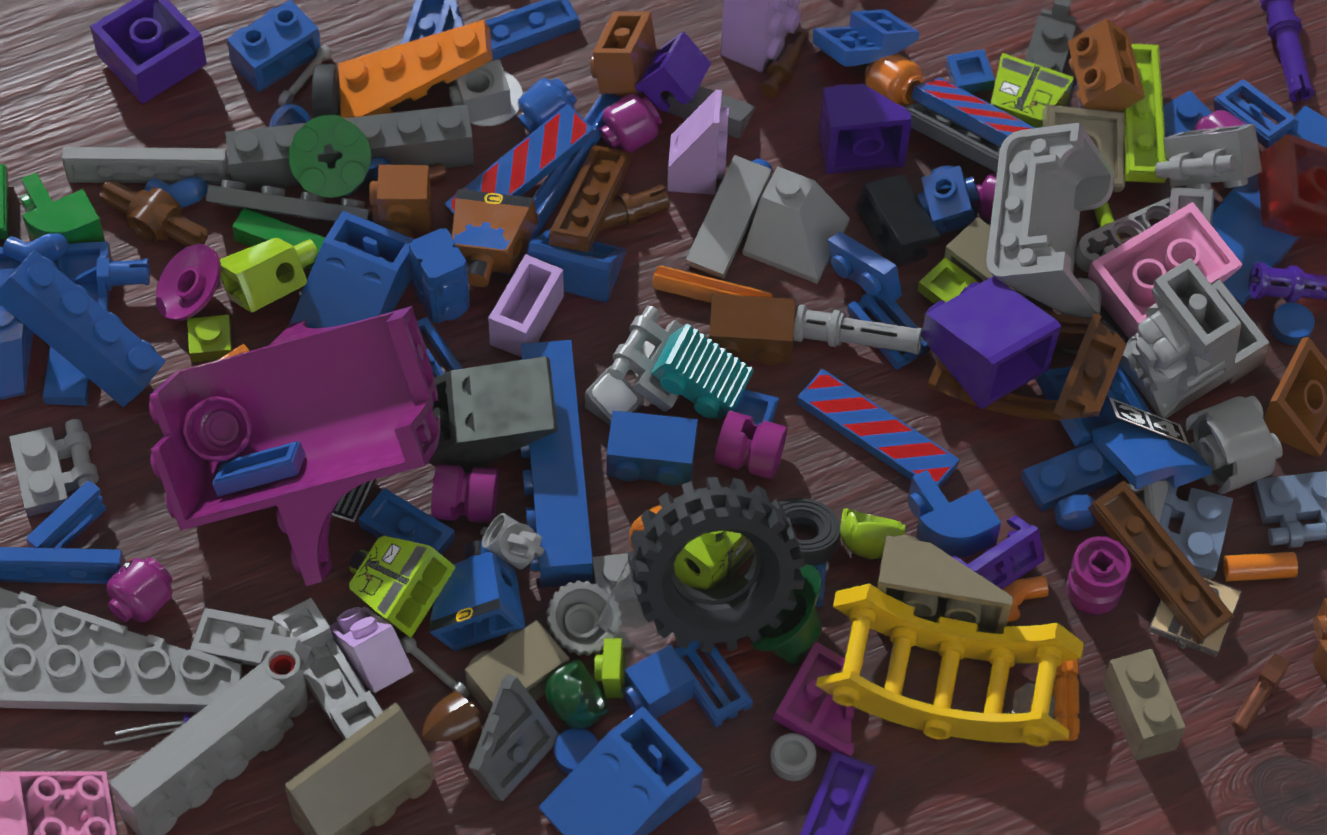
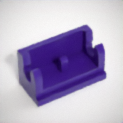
(674, 68)
(1012, 556)

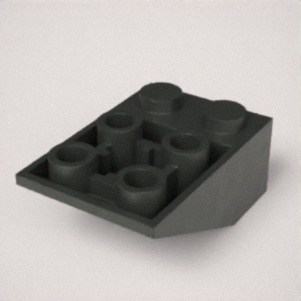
(493, 411)

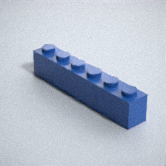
(559, 479)

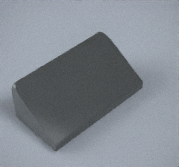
(739, 111)

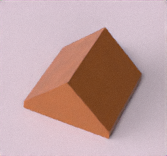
(1300, 402)

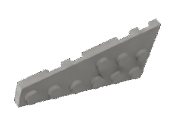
(89, 663)

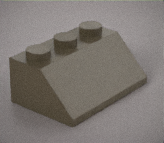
(362, 778)

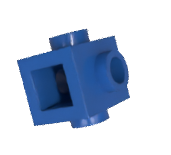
(949, 198)

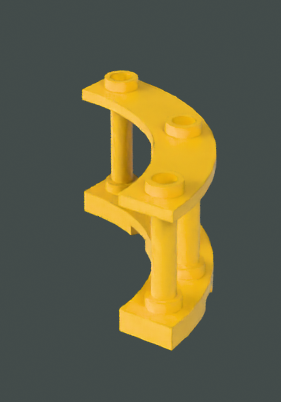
(954, 641)

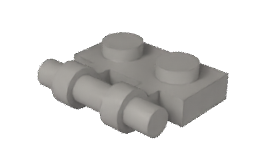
(629, 358)
(39, 466)

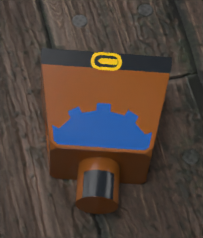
(492, 232)

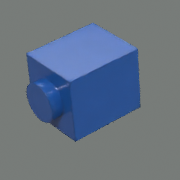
(658, 683)

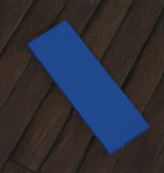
(1240, 220)

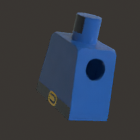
(477, 601)

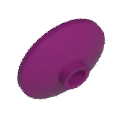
(188, 282)

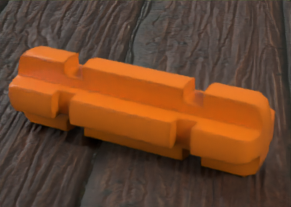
(1067, 697)

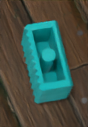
(701, 372)

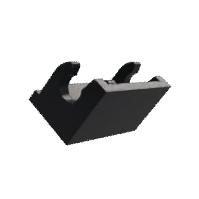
(896, 220)

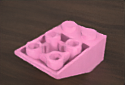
(55, 803)

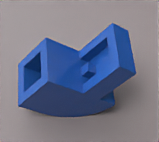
(954, 527)

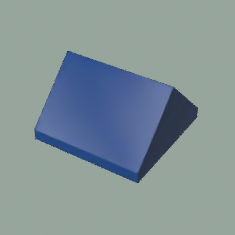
(583, 272)

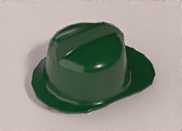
(799, 627)

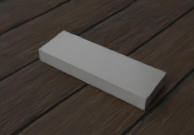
(728, 217)

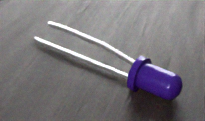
(186, 718)

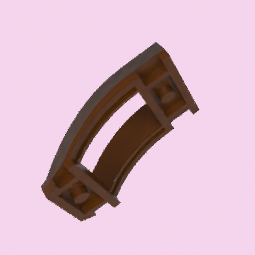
(1084, 388)

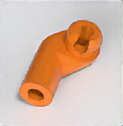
(1023, 590)

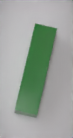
(254, 228)

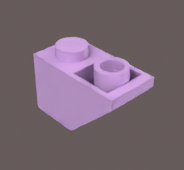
(370, 648)

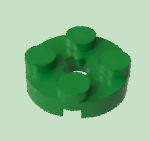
(316, 175)

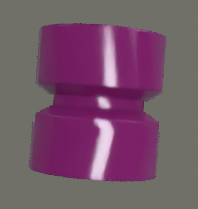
(750, 445)
(464, 493)
(1097, 575)

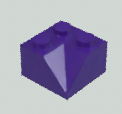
(148, 46)
(862, 130)

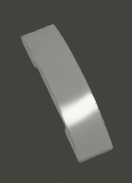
(328, 671)

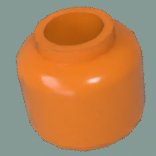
(894, 78)

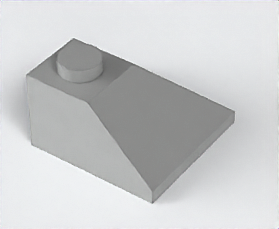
(794, 226)

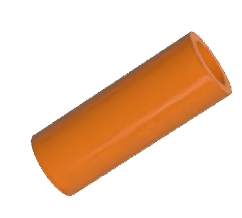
(1260, 566)

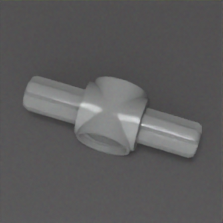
(511, 541)

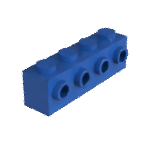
(79, 328)

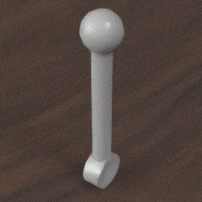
(323, 54)
(409, 646)

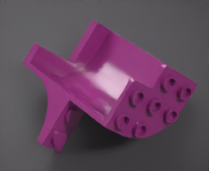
(345, 391)

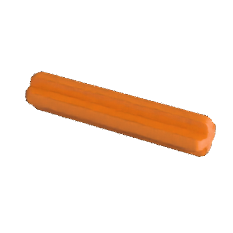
(699, 286)

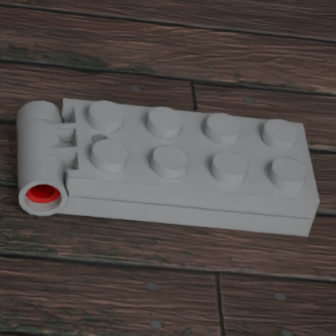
(212, 745)

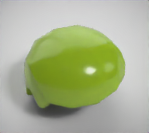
(867, 533)

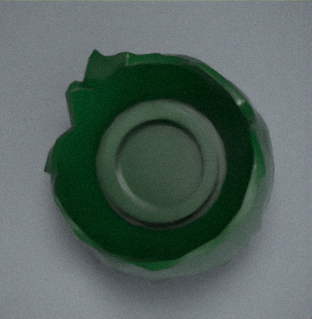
(575, 696)

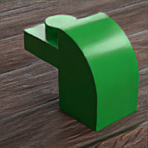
(69, 216)

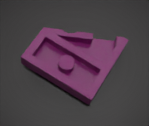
(812, 710)

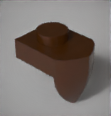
(453, 720)

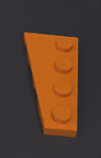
(408, 70)

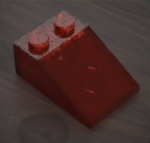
(1294, 187)

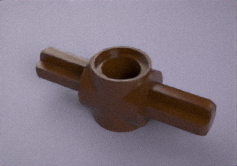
(153, 214)

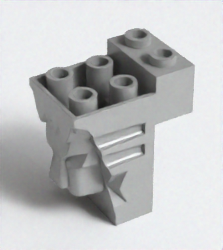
(1191, 341)

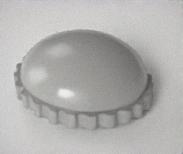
(574, 617)

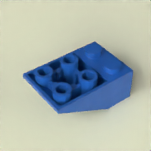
(355, 274)
(625, 783)

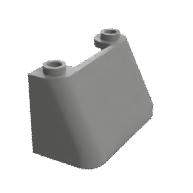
(1036, 210)

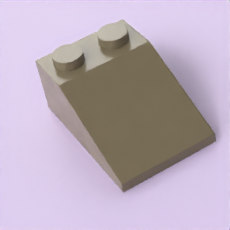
(940, 585)

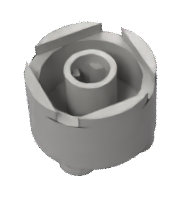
(1234, 442)

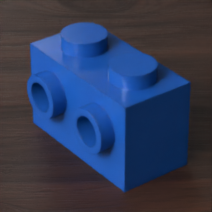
(274, 45)

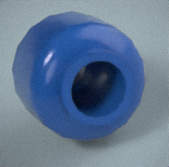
(543, 102)

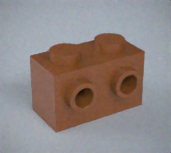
(623, 52)
(1105, 68)
(403, 199)

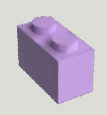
(526, 305)

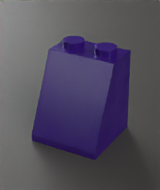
(991, 339)

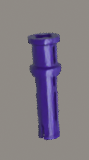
(1285, 30)
(1290, 285)

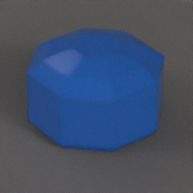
(1073, 513)

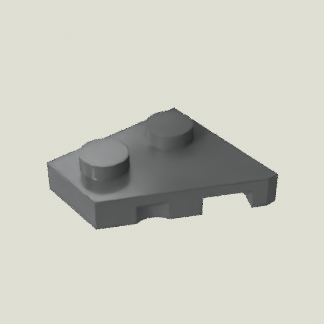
(511, 740)

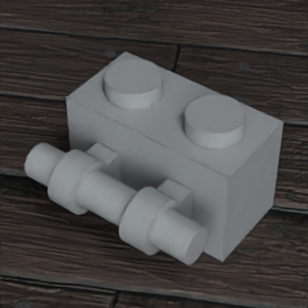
(1211, 156)

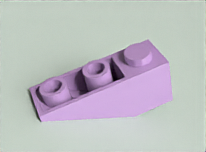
(699, 149)

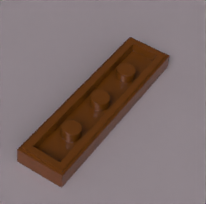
(590, 199)
(1161, 562)

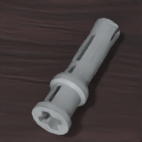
(837, 329)

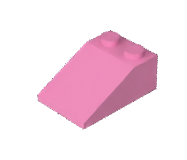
(1130, 269)

